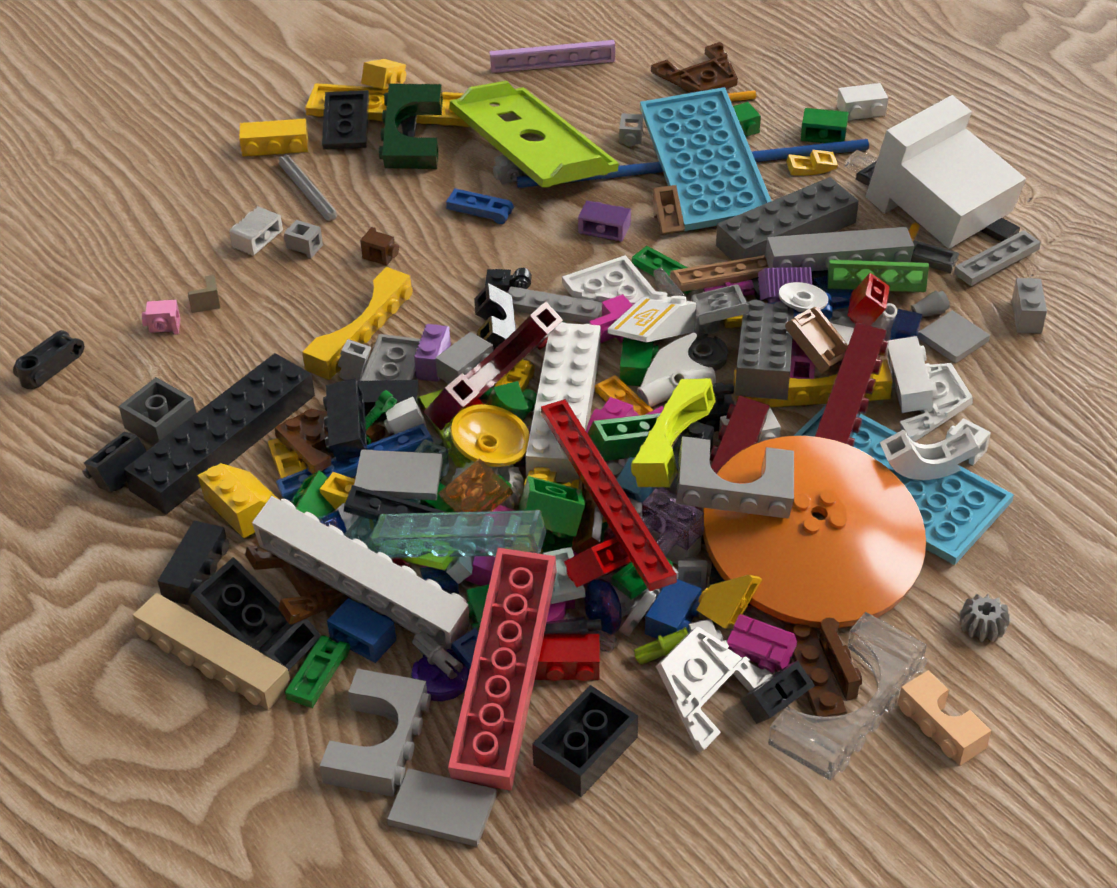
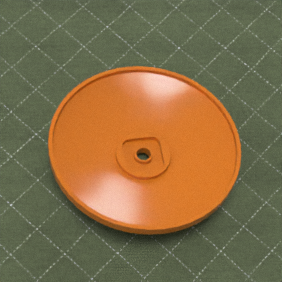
(826, 568)

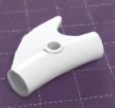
(670, 364)

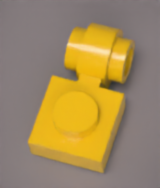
(520, 373)

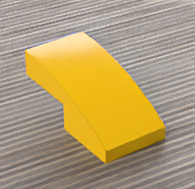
(817, 163)
(284, 460)

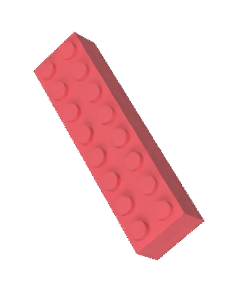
(503, 669)

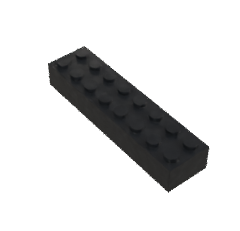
(219, 432)

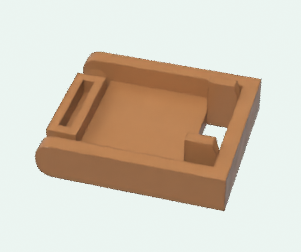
(817, 338)

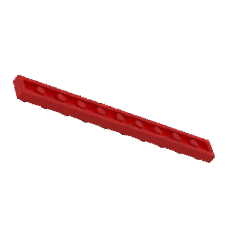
(609, 496)

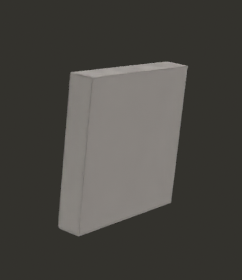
(953, 336)

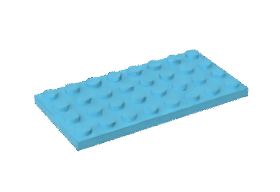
(704, 156)
(952, 507)

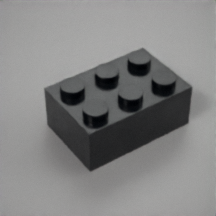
(585, 740)

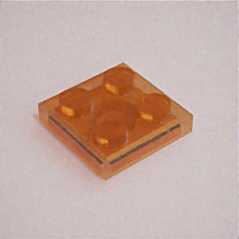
(476, 490)

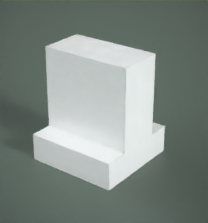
(943, 174)

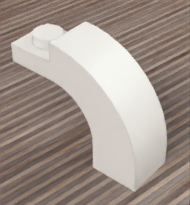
(930, 460)

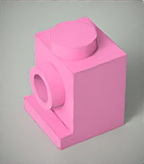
(162, 316)

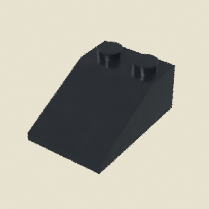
(238, 605)

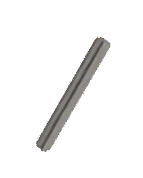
(307, 187)

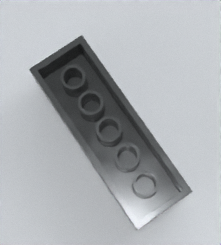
(811, 210)
(764, 351)

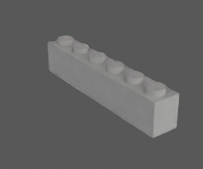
(858, 245)

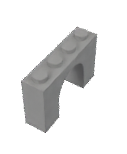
(703, 488)
(379, 766)

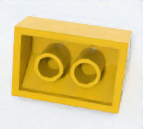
(234, 495)

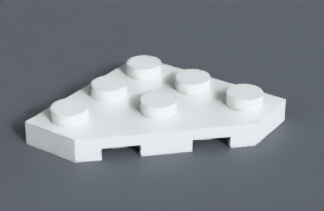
(608, 281)

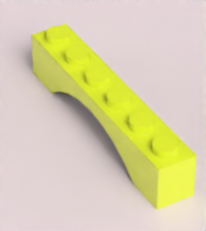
(655, 460)

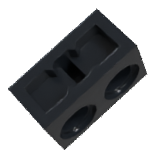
(777, 692)

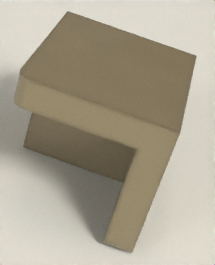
(206, 298)

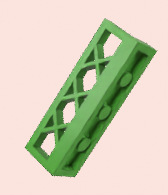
(898, 275)

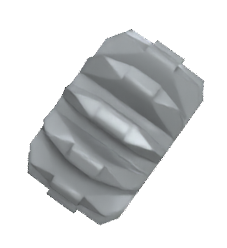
(984, 618)

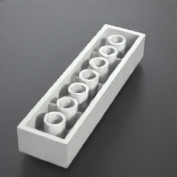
(566, 374)
(361, 572)

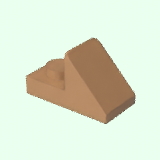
(668, 210)

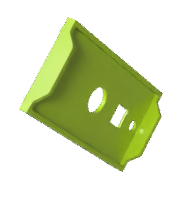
(556, 159)

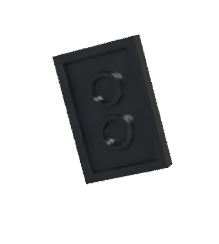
(345, 120)

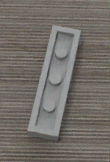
(997, 257)
(565, 306)

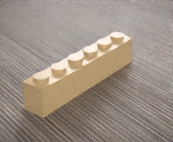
(212, 651)

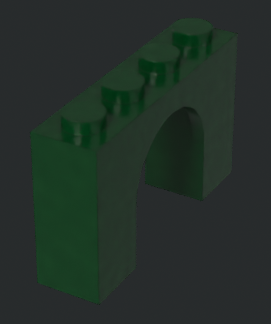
(403, 102)

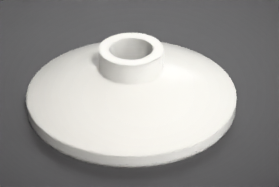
(803, 296)

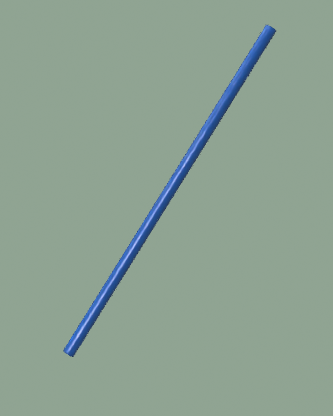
(759, 156)

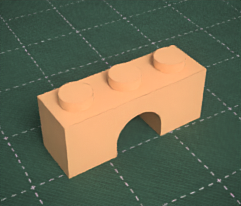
(957, 736)

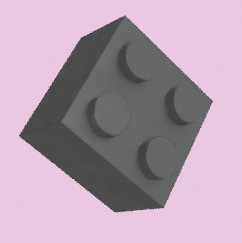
(156, 411)

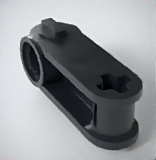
(47, 359)

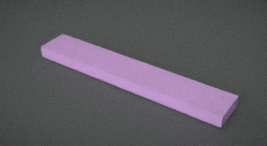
(552, 56)

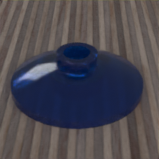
(603, 603)

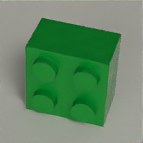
(558, 504)

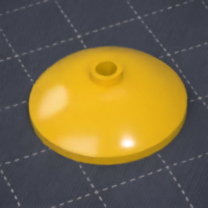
(490, 434)

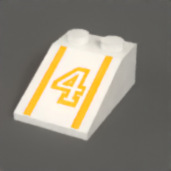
(656, 318)

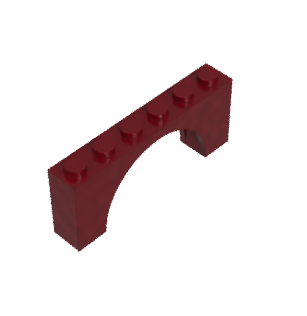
(470, 387)

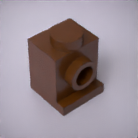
(378, 247)

